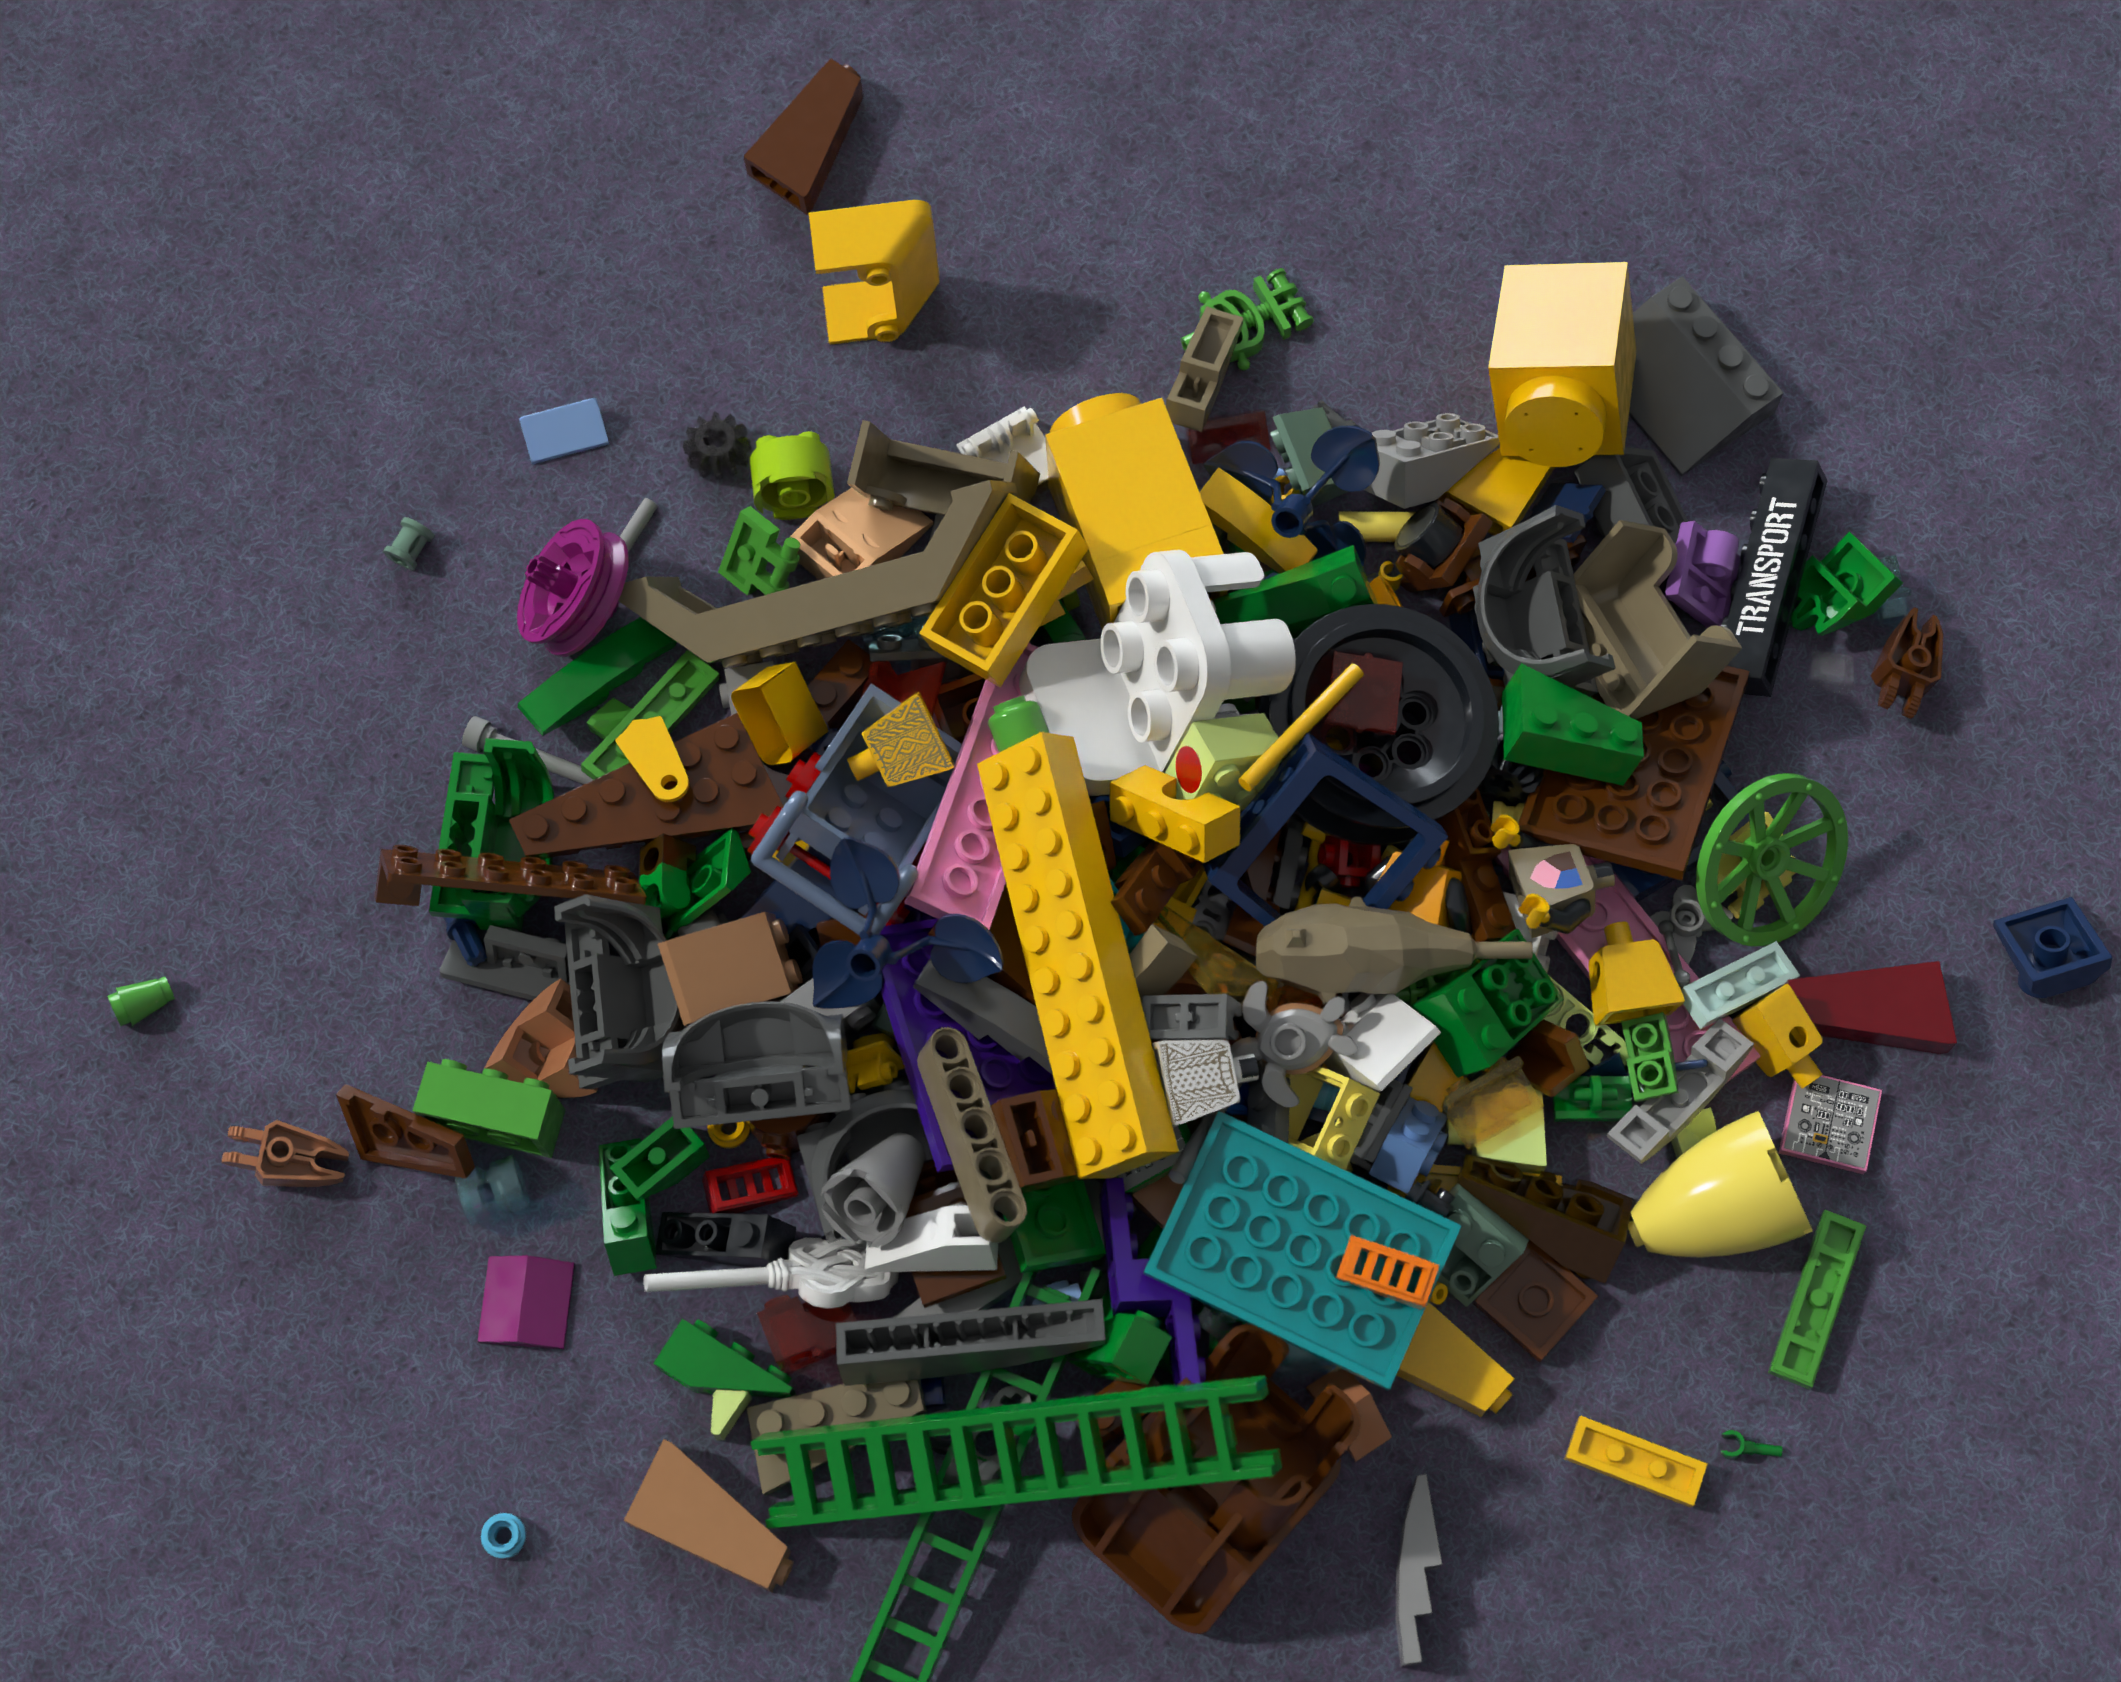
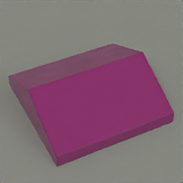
(526, 1301)

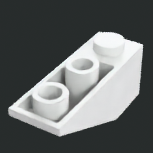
(935, 1242)

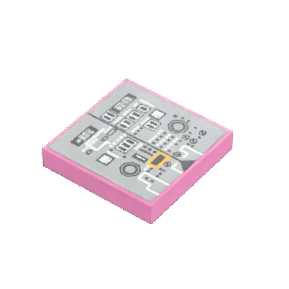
(1831, 1123)

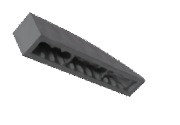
(964, 1341)

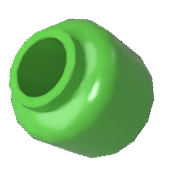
(1016, 722)

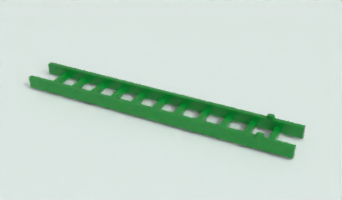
(990, 1516)

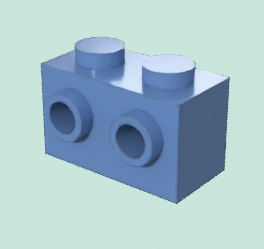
(1410, 1145)

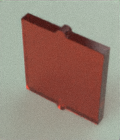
(1373, 699)

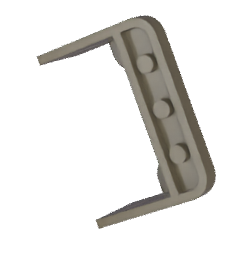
(924, 476)

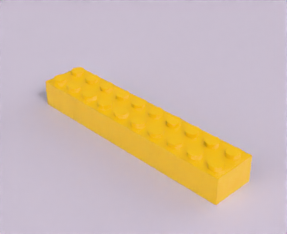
(1077, 957)

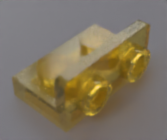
(1490, 1102)

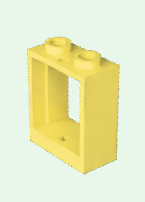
(1351, 1107)

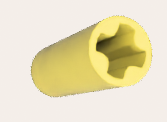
(1376, 525)

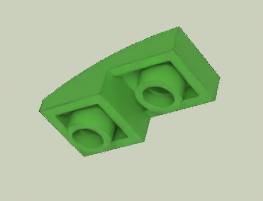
(1650, 1057)

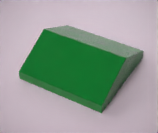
(712, 876)

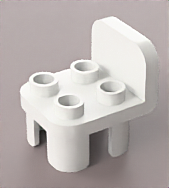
(1158, 666)

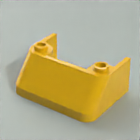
(893, 256)

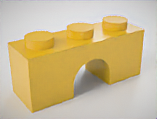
(1196, 827)

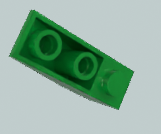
(626, 1221)
(707, 1365)

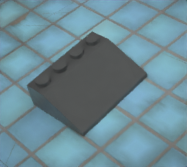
(1694, 379)

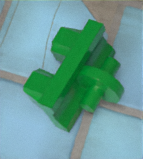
(1593, 1099)

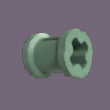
(408, 543)

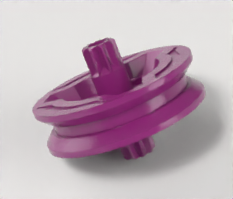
(572, 587)

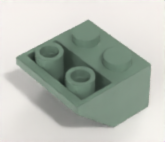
(1294, 441)
(1481, 1249)

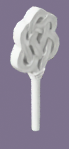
(822, 1271)

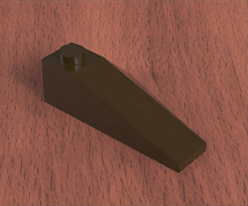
(1573, 1224)

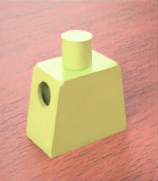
(1518, 1145)

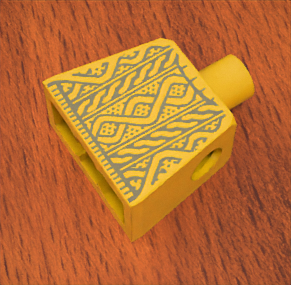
(902, 746)

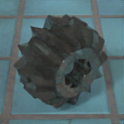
(709, 458)

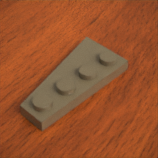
(826, 1408)

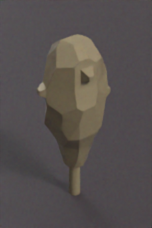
(1366, 949)

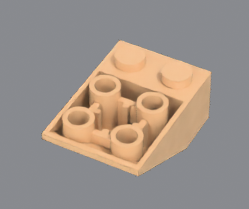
(854, 535)

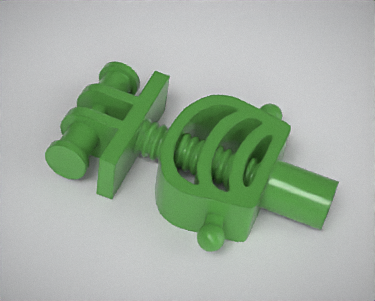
(1256, 315)

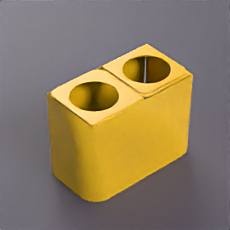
(779, 713)

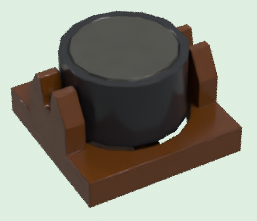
(1431, 538)

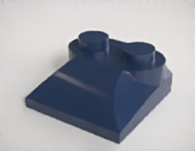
(2053, 948)

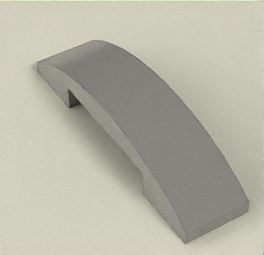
(1661, 1119)

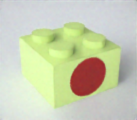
(1218, 754)

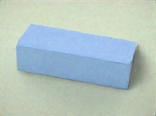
(564, 430)

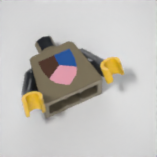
(1550, 879)

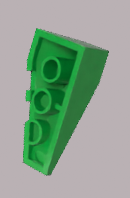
(1301, 593)

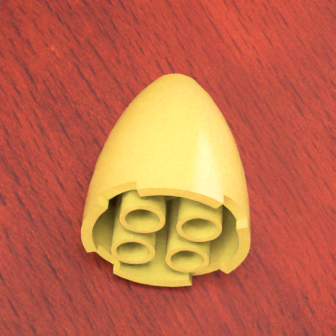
(1721, 1198)

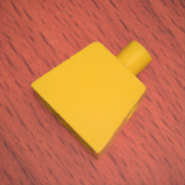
(1631, 978)
(1782, 1035)

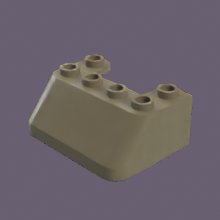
(1636, 624)

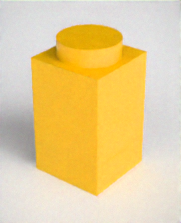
(1125, 490)

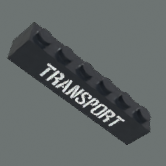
(1774, 567)

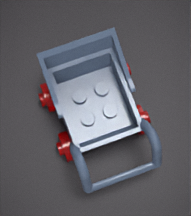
(832, 805)

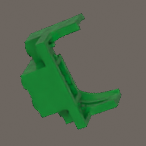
(479, 826)

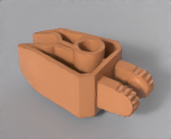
(286, 1156)

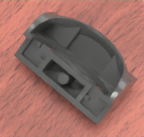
(757, 1064)

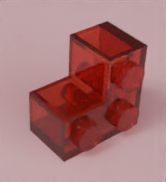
(801, 1332)

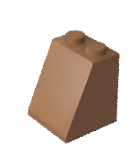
(730, 966)

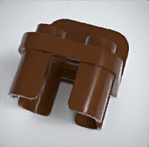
(1210, 1538)

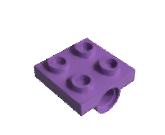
(1704, 573)

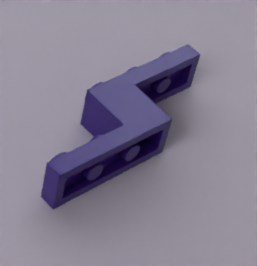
(1135, 1291)

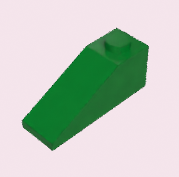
(1130, 1350)

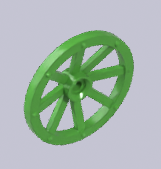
(1767, 856)

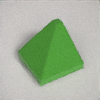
(607, 718)

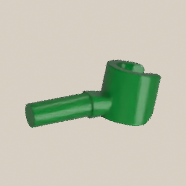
(1749, 1447)

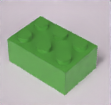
(491, 1107)

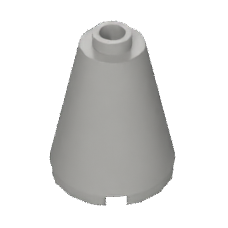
(875, 1190)

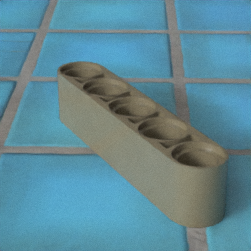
(967, 1153)

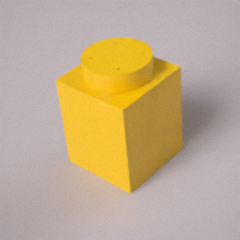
(1563, 361)

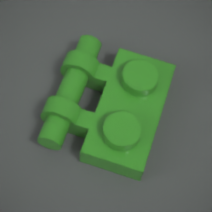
(751, 549)

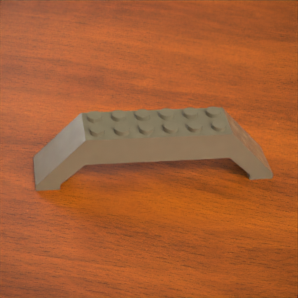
(827, 607)

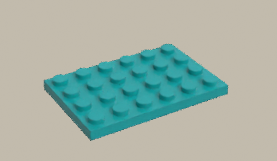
(1265, 1239)

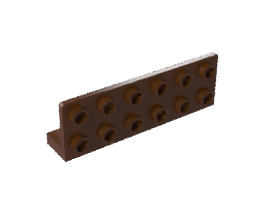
(406, 870)

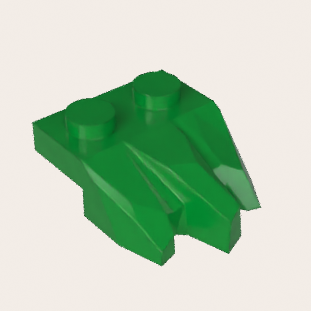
(1842, 587)

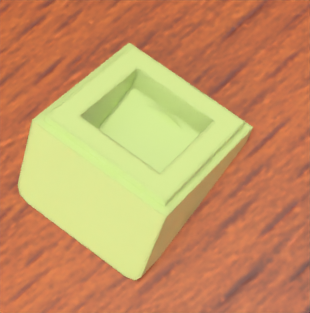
(726, 1411)

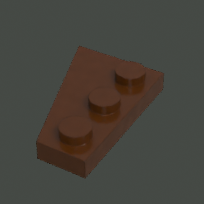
(402, 1138)

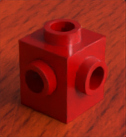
(1348, 860)

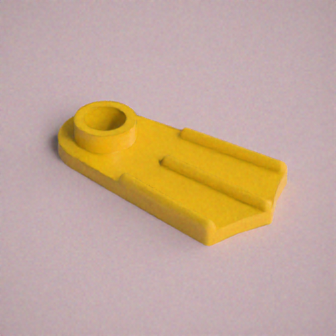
(654, 757)

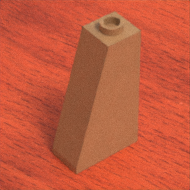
(699, 1517)

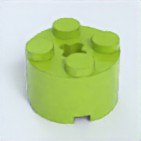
(791, 475)

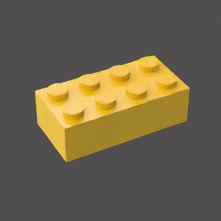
(1004, 589)

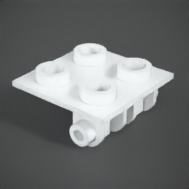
(1014, 433)

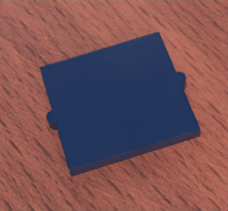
(1576, 497)

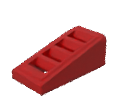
(752, 1200)

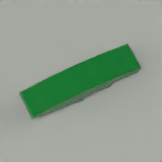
(593, 675)

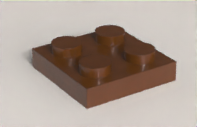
(1535, 1301)

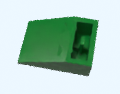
(1487, 1008)

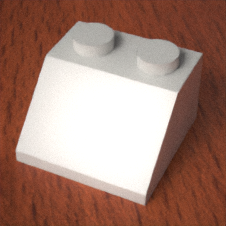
(1386, 1036)

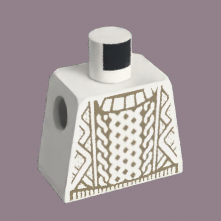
(1201, 1076)

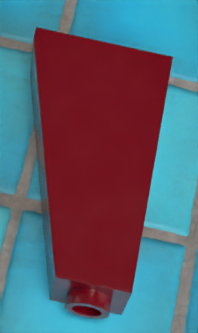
(1882, 1006)

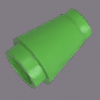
(139, 1000)

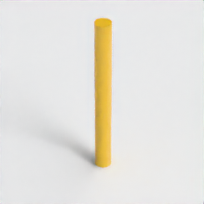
(1300, 727)

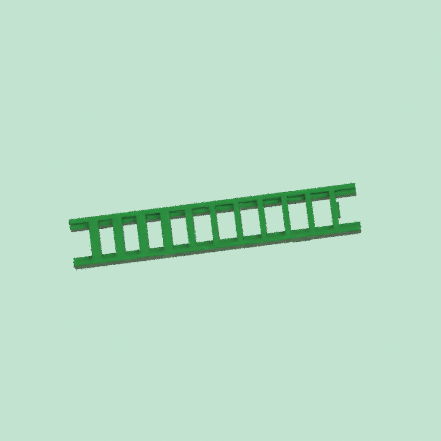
(1014, 1487)

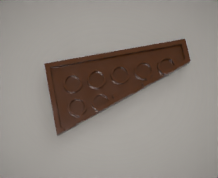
(619, 809)

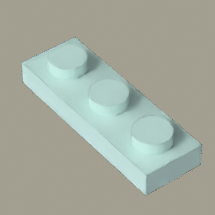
(1738, 984)

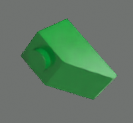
(660, 1160)

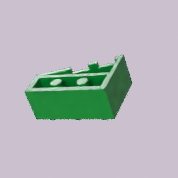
(1567, 730)

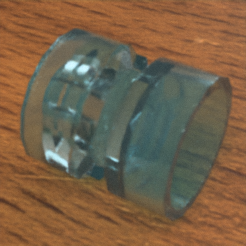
(507, 1186)

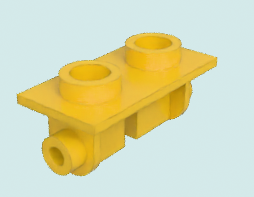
(872, 1066)

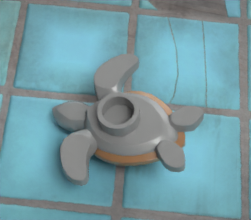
(1290, 1039)

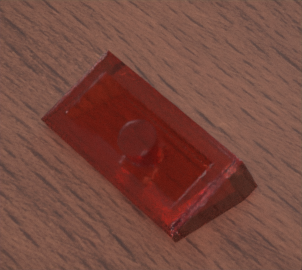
(1226, 430)

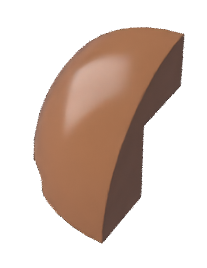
(542, 1043)

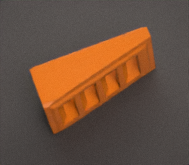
(1424, 1285)

